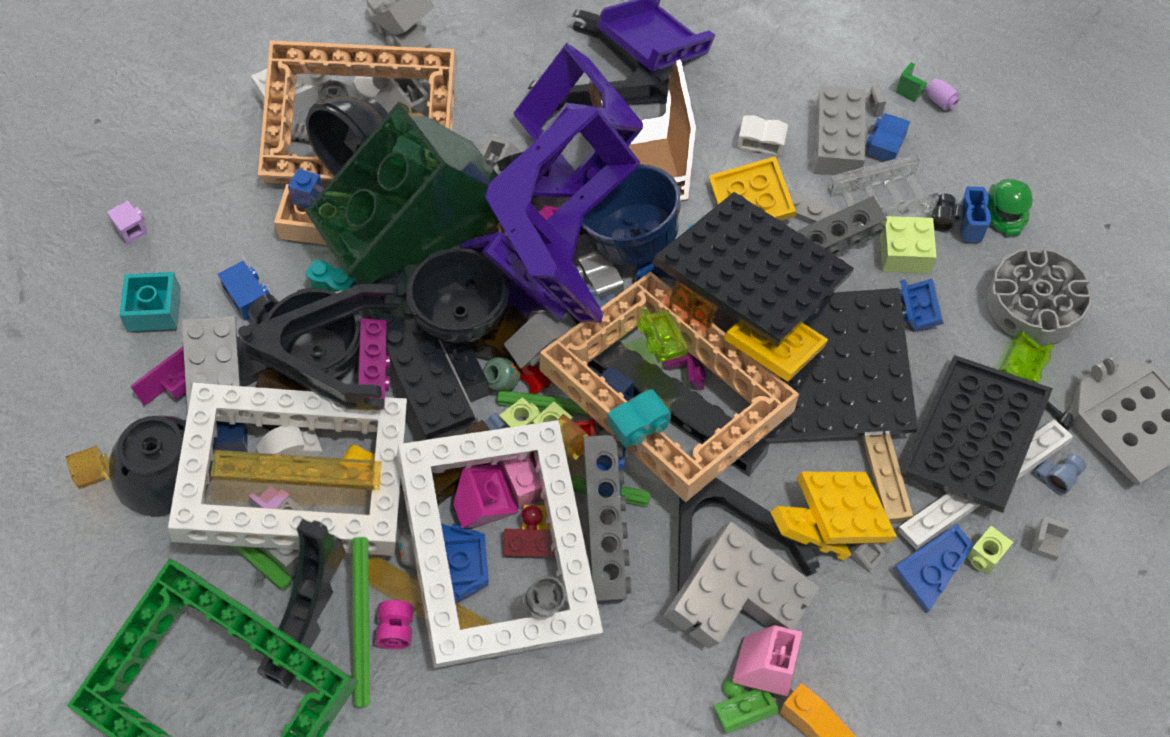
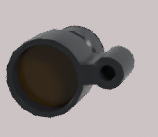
(946, 213)

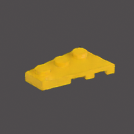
(802, 527)

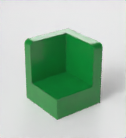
(909, 85)

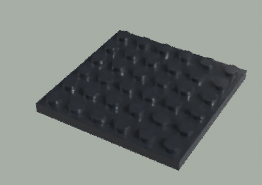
(754, 267)
(860, 376)

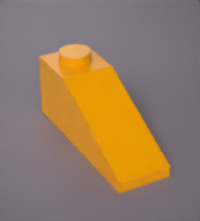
(813, 715)

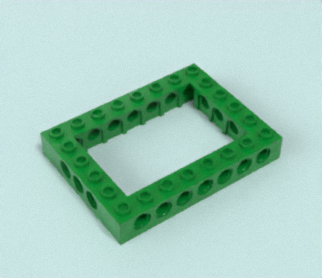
(174, 587)

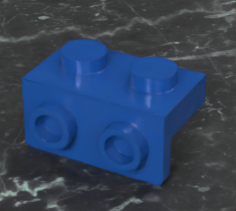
(921, 304)

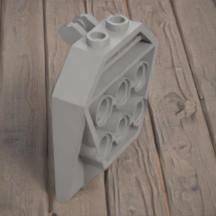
(1105, 395)

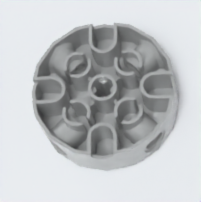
(1039, 295)

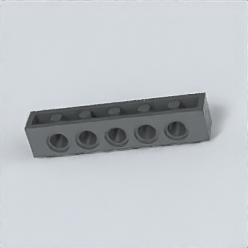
(865, 211)
(594, 449)

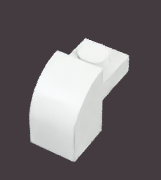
(290, 442)

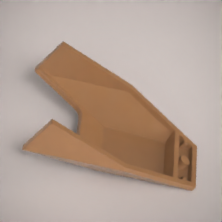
(669, 139)

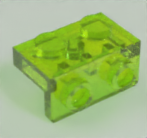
(662, 335)
(1026, 358)

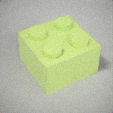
(908, 245)

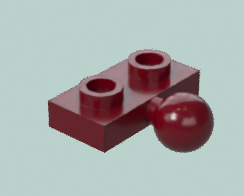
(530, 540)

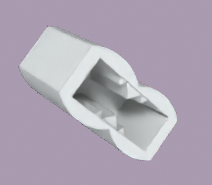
(762, 135)

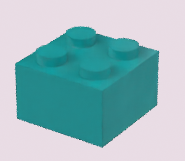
(150, 301)

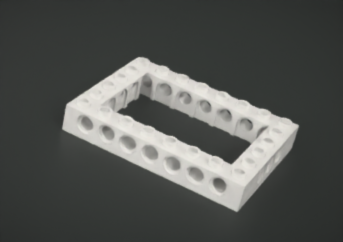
(277, 528)
(446, 640)

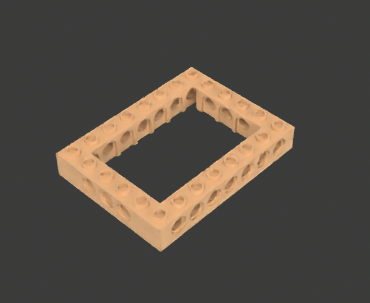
(293, 58)
(768, 395)

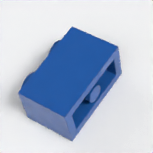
(242, 286)

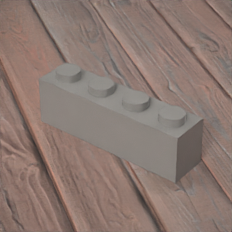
(411, 38)

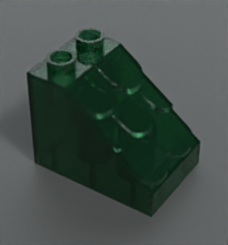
(404, 197)

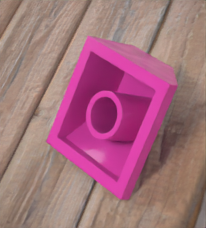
(483, 496)

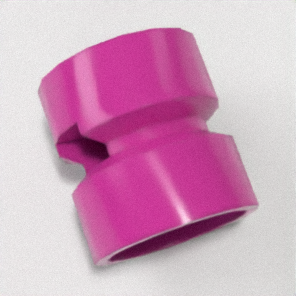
(394, 621)

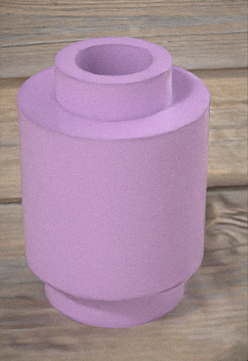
(942, 94)

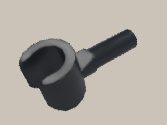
(1064, 419)

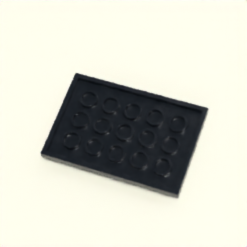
(977, 433)

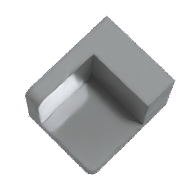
(1048, 538)

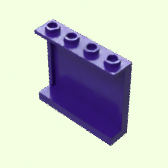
(652, 34)
(524, 291)

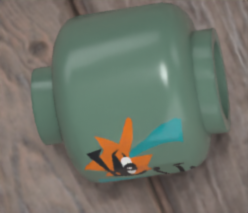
(502, 374)

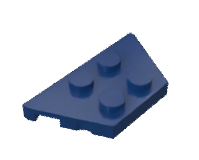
(465, 560)

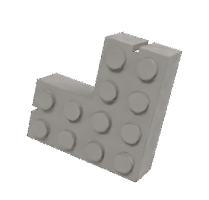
(738, 575)

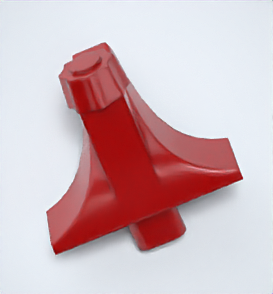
(534, 378)

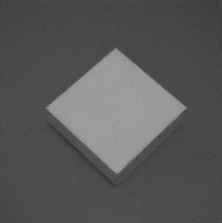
(876, 101)

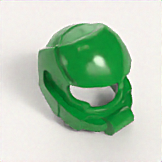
(1012, 198)

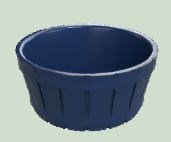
(642, 201)

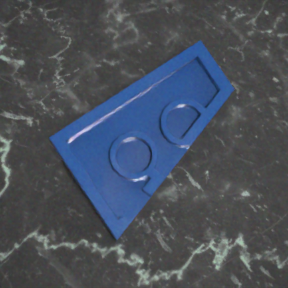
(932, 567)

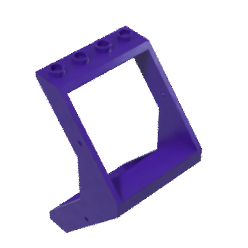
(547, 96)
(550, 244)

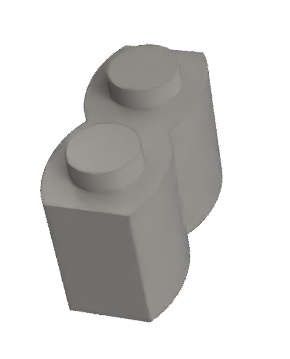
(600, 274)

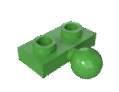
(743, 707)

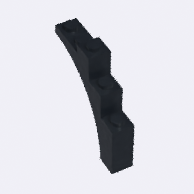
(318, 561)

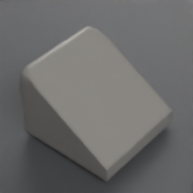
(867, 554)

